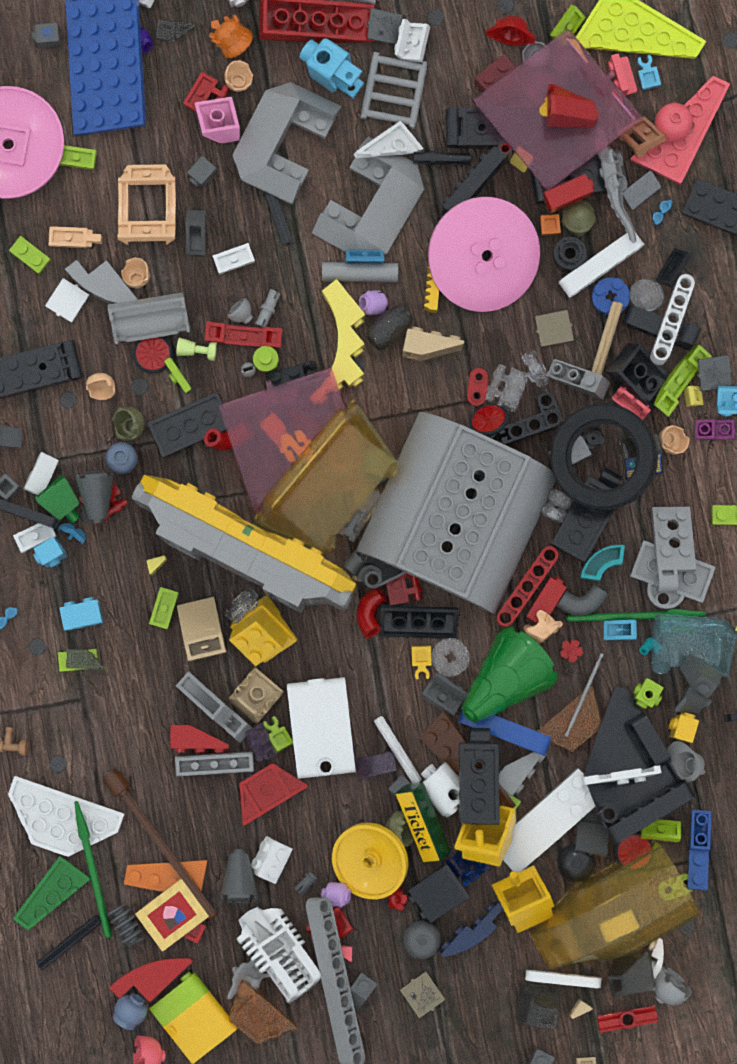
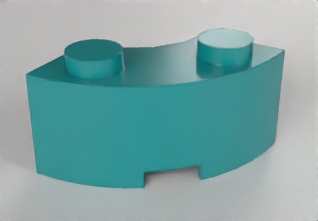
(601, 561)

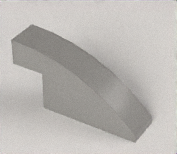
(101, 283)
(213, 706)

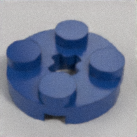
(613, 285)

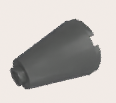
(96, 493)
(238, 879)

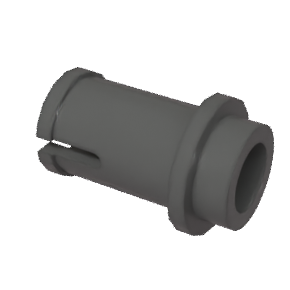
(306, 883)

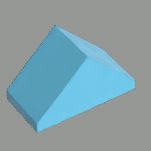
(620, 630)

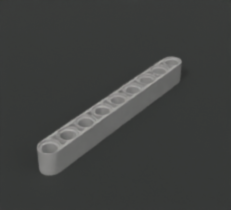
(335, 980)

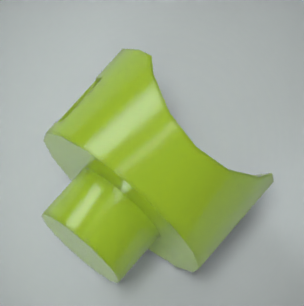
(265, 359)

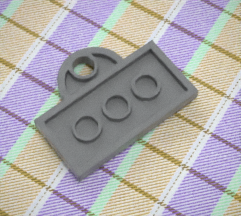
(690, 584)

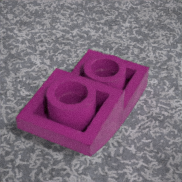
(715, 429)

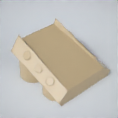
(255, 695)

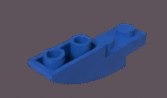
(698, 850)

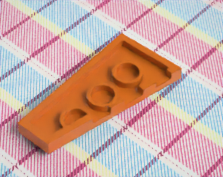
(163, 875)

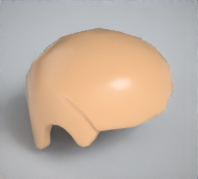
(238, 76)
(135, 273)
(100, 386)
(673, 440)

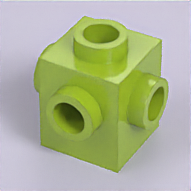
(654, 690)

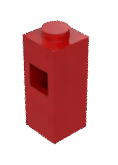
(568, 193)
(547, 598)

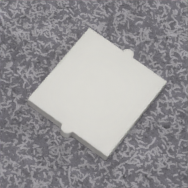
(67, 300)

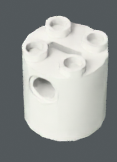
(438, 785)

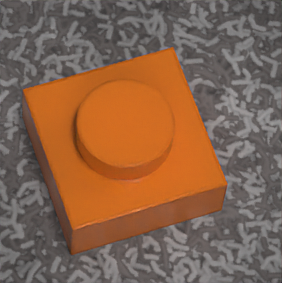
(550, 224)

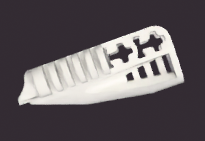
(278, 951)

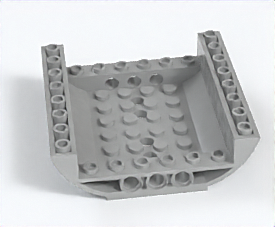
(431, 496)

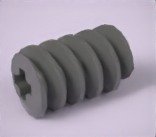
(126, 925)

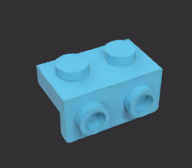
(726, 400)

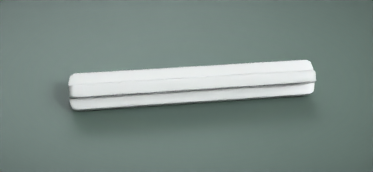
(397, 750)

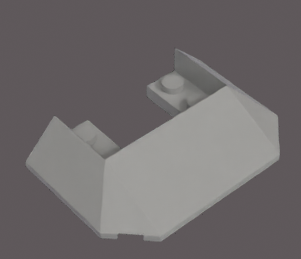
(258, 146)
(387, 212)

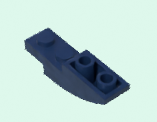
(467, 937)

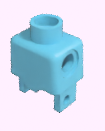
(331, 67)

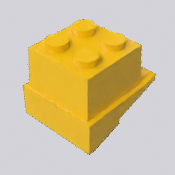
(262, 633)
(487, 842)
(524, 898)

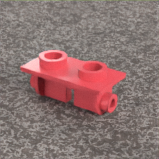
(628, 401)

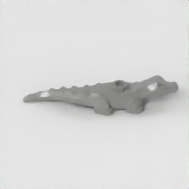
(615, 184)

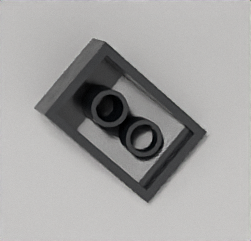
(638, 374)

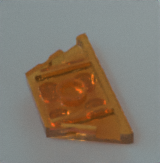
(584, 727)
(257, 1015)

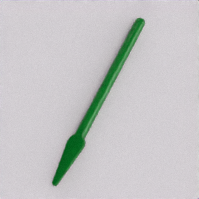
(632, 615)
(84, 835)

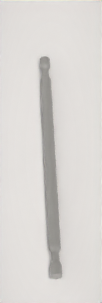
(584, 694)

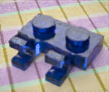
(462, 867)

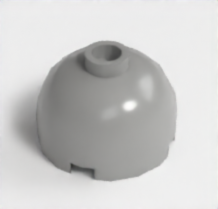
(670, 988)

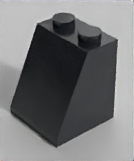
(437, 893)

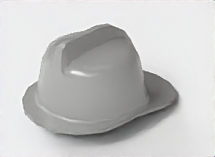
(685, 761)

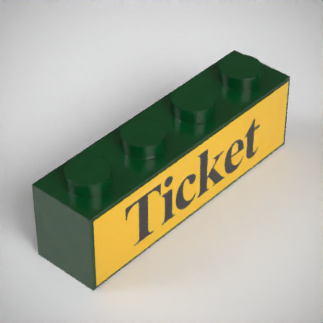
(423, 822)

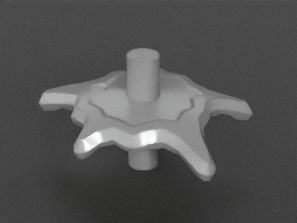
(247, 972)

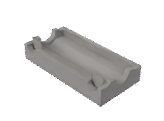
(148, 318)

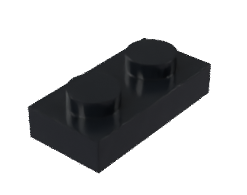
(673, 267)

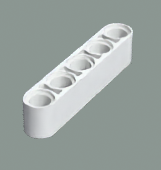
(600, 264)
(675, 311)

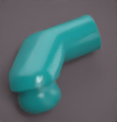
(647, 646)

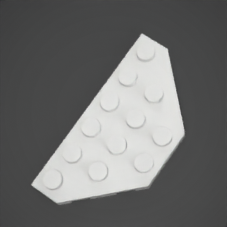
(51, 817)

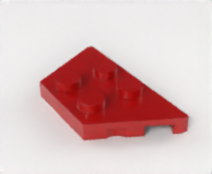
(267, 790)

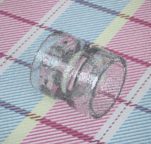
(558, 499)

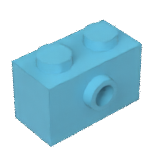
(50, 553)

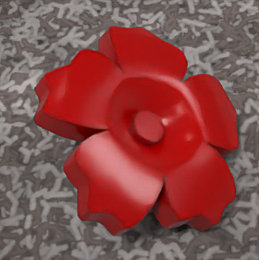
(571, 650)
(397, 900)

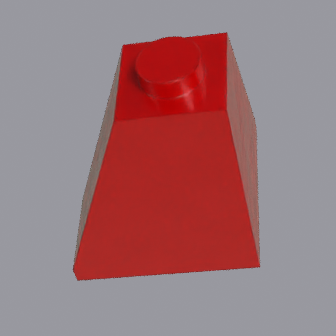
(569, 109)

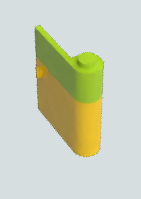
(193, 1017)

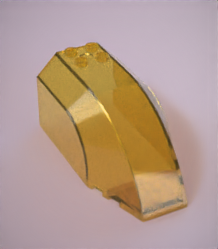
(616, 911)

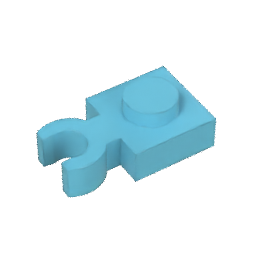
(648, 76)

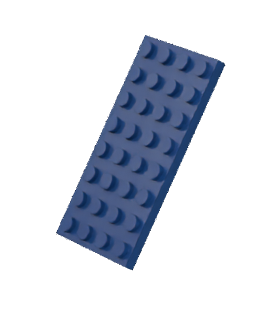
(105, 65)

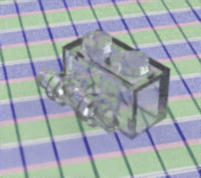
(512, 390)

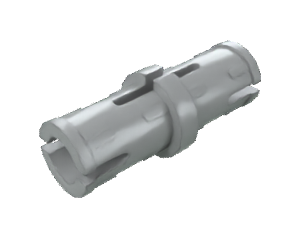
(267, 308)

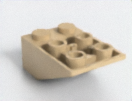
(425, 345)
(201, 629)

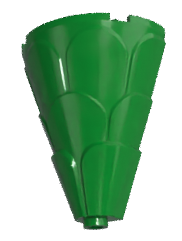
(508, 675)

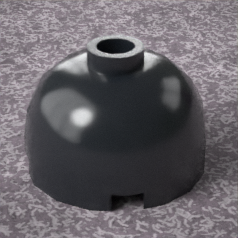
(575, 865)

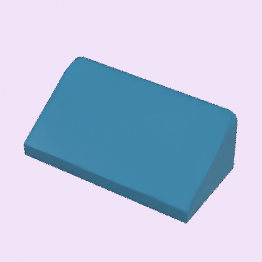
(364, 256)

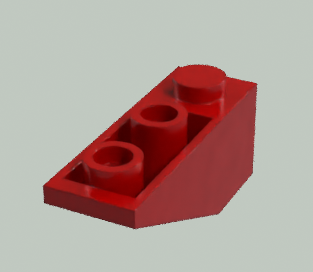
(189, 737)

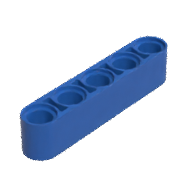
(512, 733)

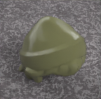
(578, 218)
(128, 423)
(399, 827)

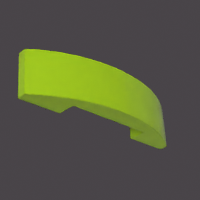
(679, 379)

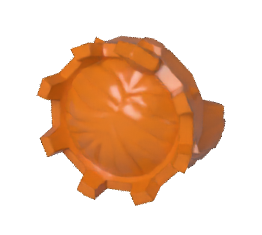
(231, 36)

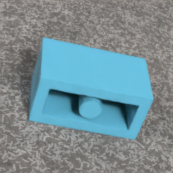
(81, 614)

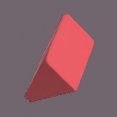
(347, 952)

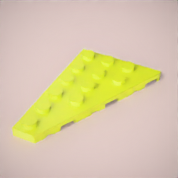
(637, 29)

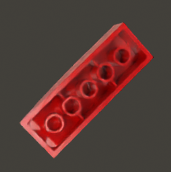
(314, 20)

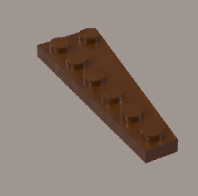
(444, 739)

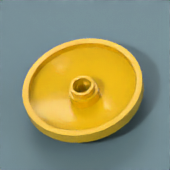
(370, 860)

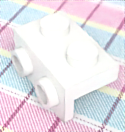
(411, 41)
(270, 859)

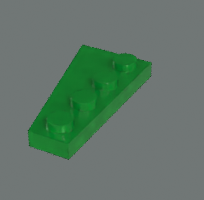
(54, 888)

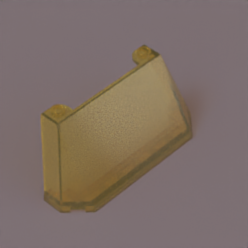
(328, 481)

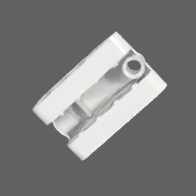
(321, 727)

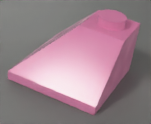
(218, 120)

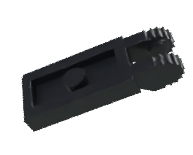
(288, 374)

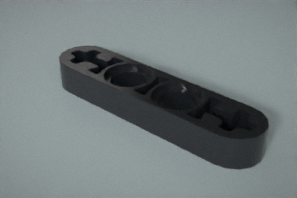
(28, 514)

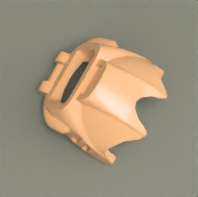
(544, 627)

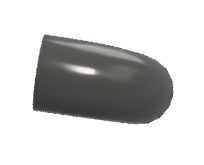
(582, 605)

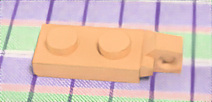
(73, 237)

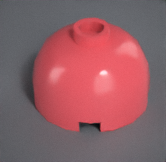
(674, 121)
(148, 1051)

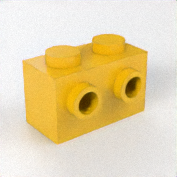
(683, 727)

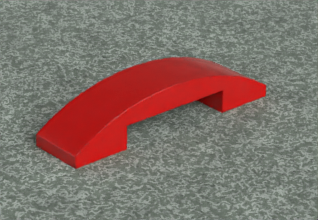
(243, 335)

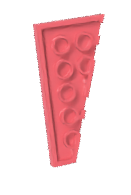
(674, 158)

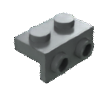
(444, 694)

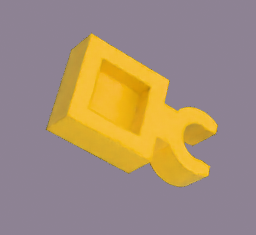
(421, 657)

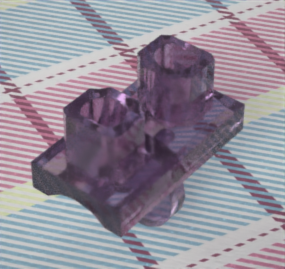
(260, 742)

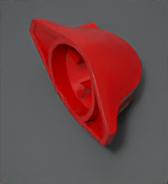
(511, 31)

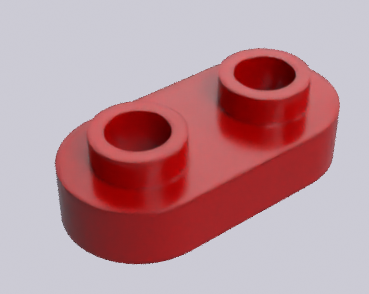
(476, 386)

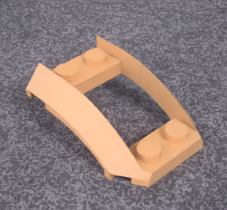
(146, 230)

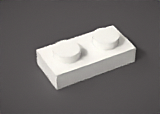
(233, 258)
(33, 536)

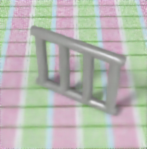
(417, 85)

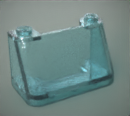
(703, 637)

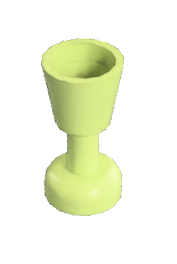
(189, 348)

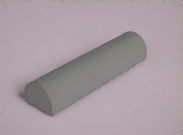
(360, 272)
(214, 763)

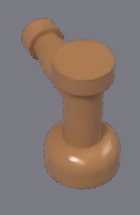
(7, 745)

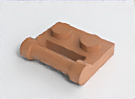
(646, 133)

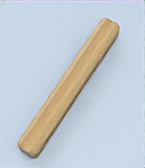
(607, 337)

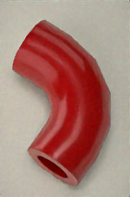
(217, 440)
(366, 612)

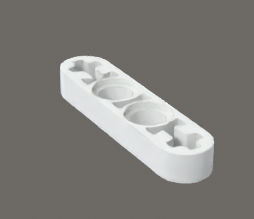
(563, 978)

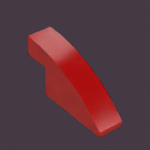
(151, 977)

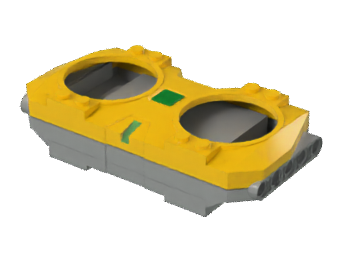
(208, 530)

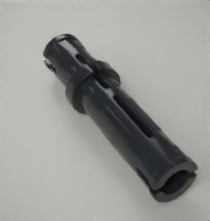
(441, 158)

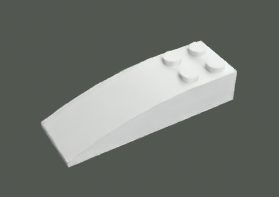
(549, 821)

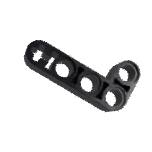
(650, 323)
(540, 418)

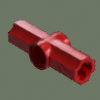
(640, 1016)

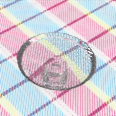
(647, 294)

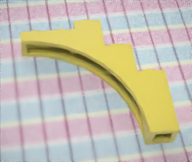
(347, 316)

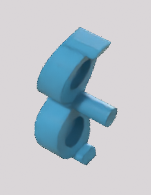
(663, 207)
(77, 533)
(10, 613)

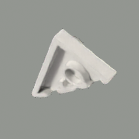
(394, 141)
(623, 777)

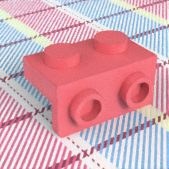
(623, 74)

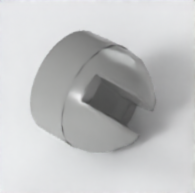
(248, 374)

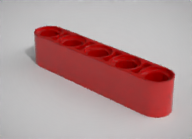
(531, 578)

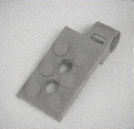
(669, 559)

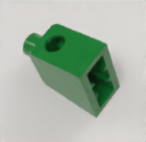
(59, 500)

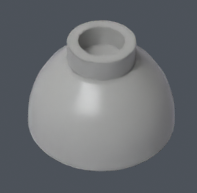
(240, 311)

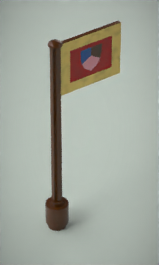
(182, 904)

